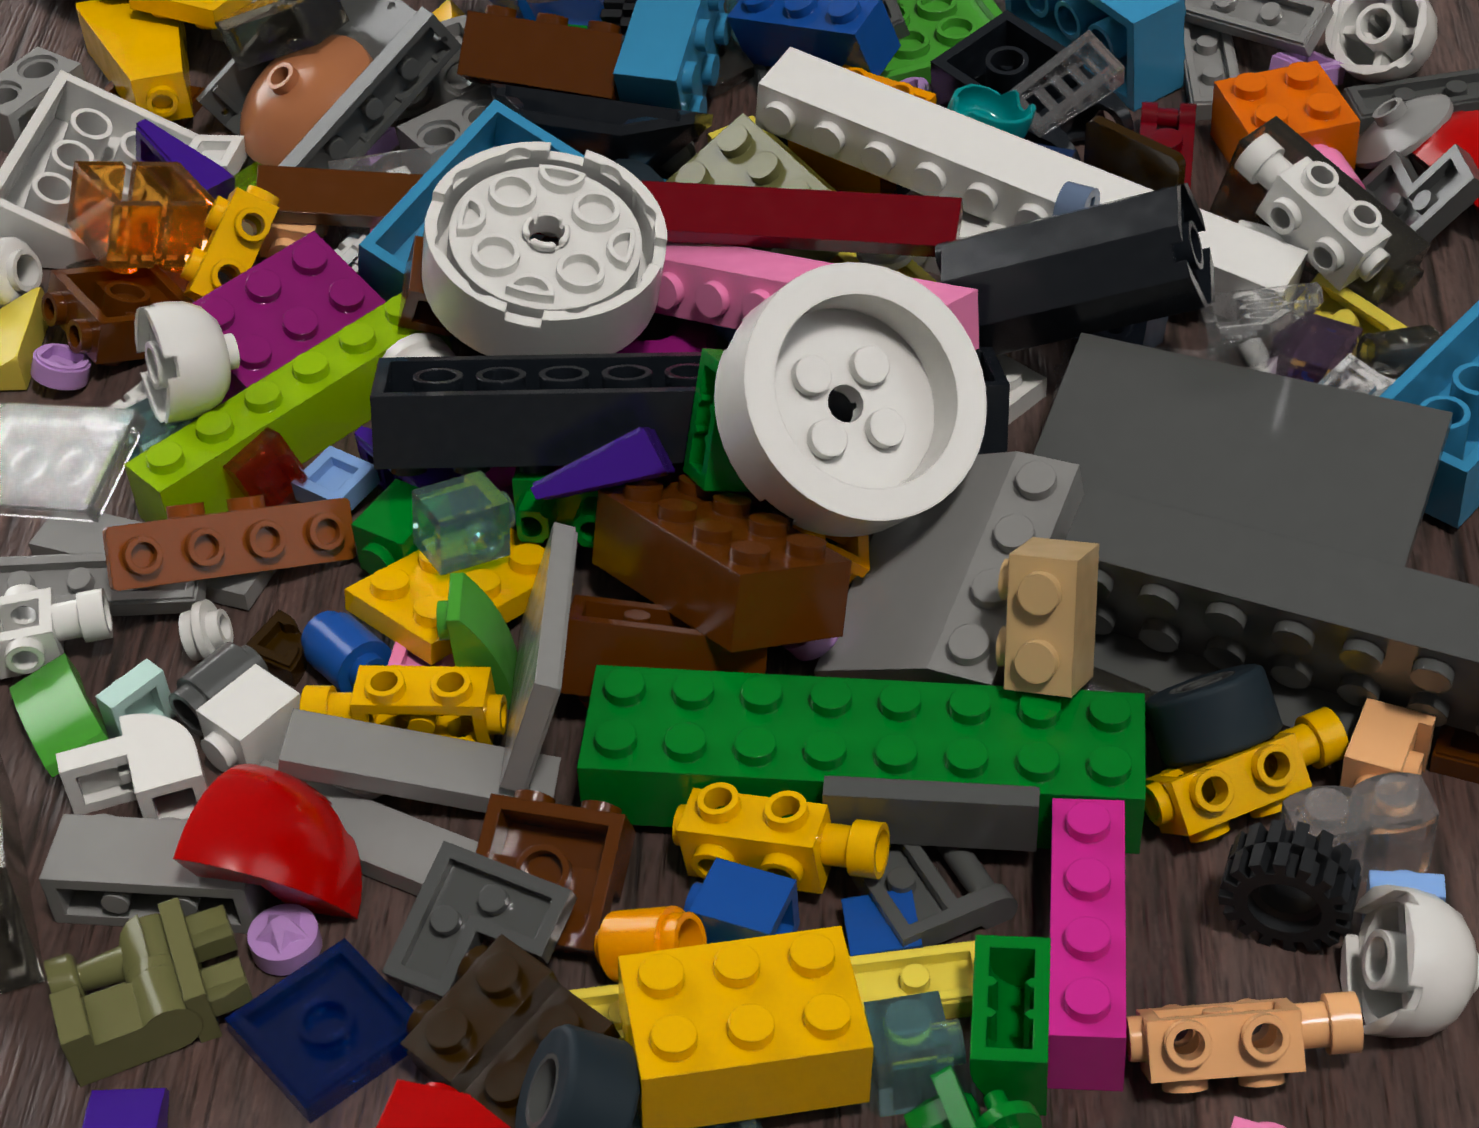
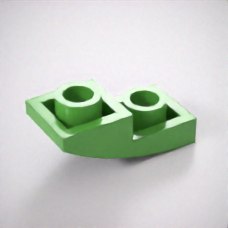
(477, 632)
(57, 711)

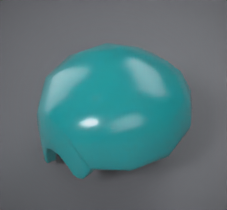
(993, 109)

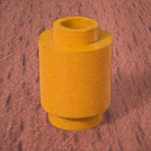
(645, 931)

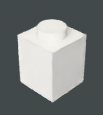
(247, 720)

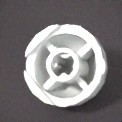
(1381, 37)
(185, 359)
(1409, 963)

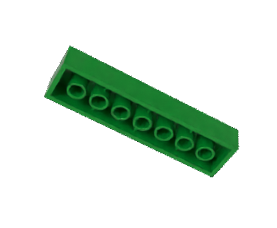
(681, 729)

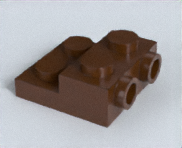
(101, 306)
(565, 845)

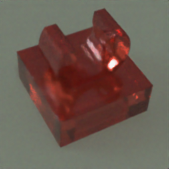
(266, 468)

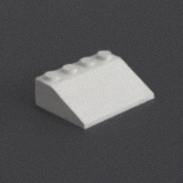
(36, 178)

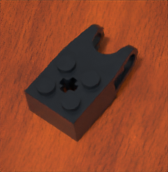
(1005, 55)

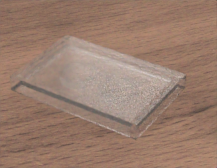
(63, 458)

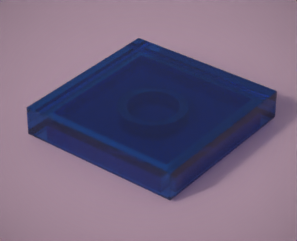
(324, 1029)

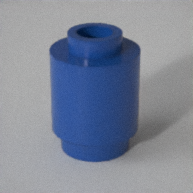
(337, 646)

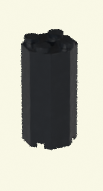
(1084, 269)

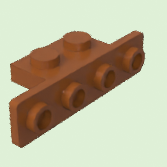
(227, 543)

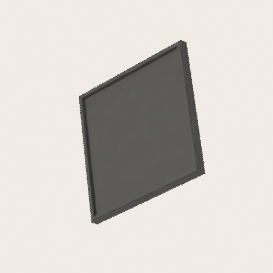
(1248, 452)

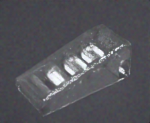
(1084, 50)

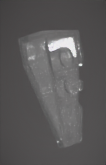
(1255, 324)

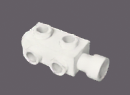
(1316, 213)
(37, 632)

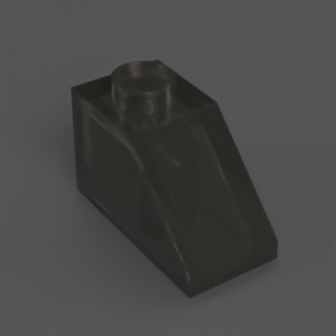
(278, 28)

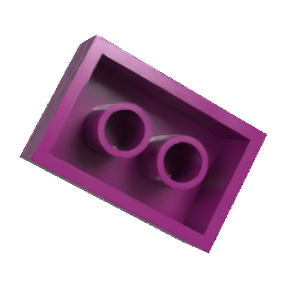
(287, 307)

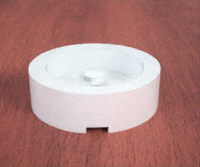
(529, 294)
(880, 346)

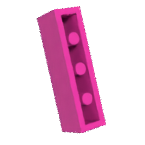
(1087, 946)

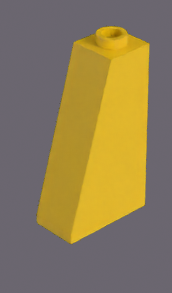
(139, 55)

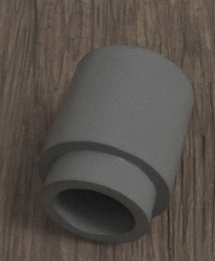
(210, 678)

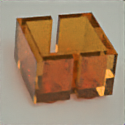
(153, 226)

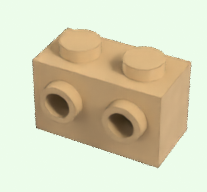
(1049, 616)

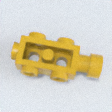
(229, 246)
(418, 698)
(1246, 781)
(757, 836)

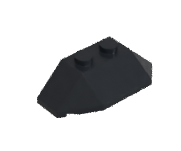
(607, 125)

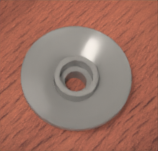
(1402, 127)

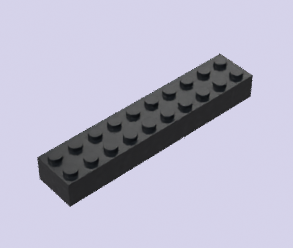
(560, 408)

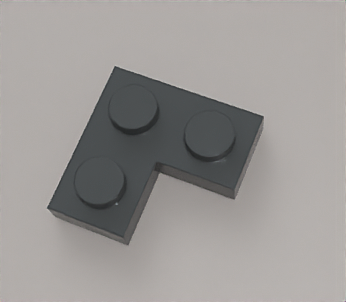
(1429, 200)
(472, 901)

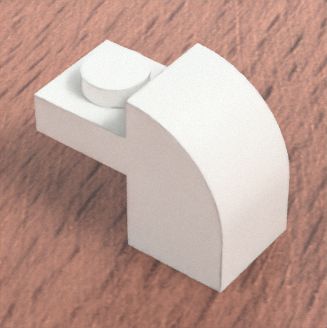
(148, 763)

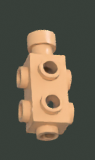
(1223, 1045)

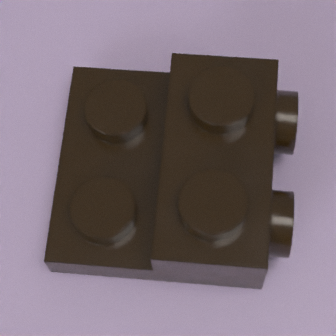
(493, 1025)

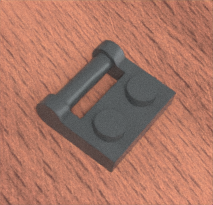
(936, 906)

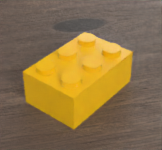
(745, 1029)

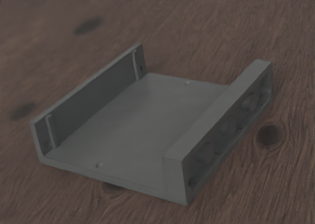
(406, 55)

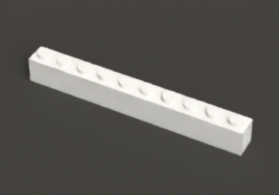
(963, 158)

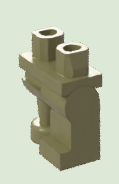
(163, 994)

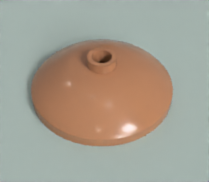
(296, 94)

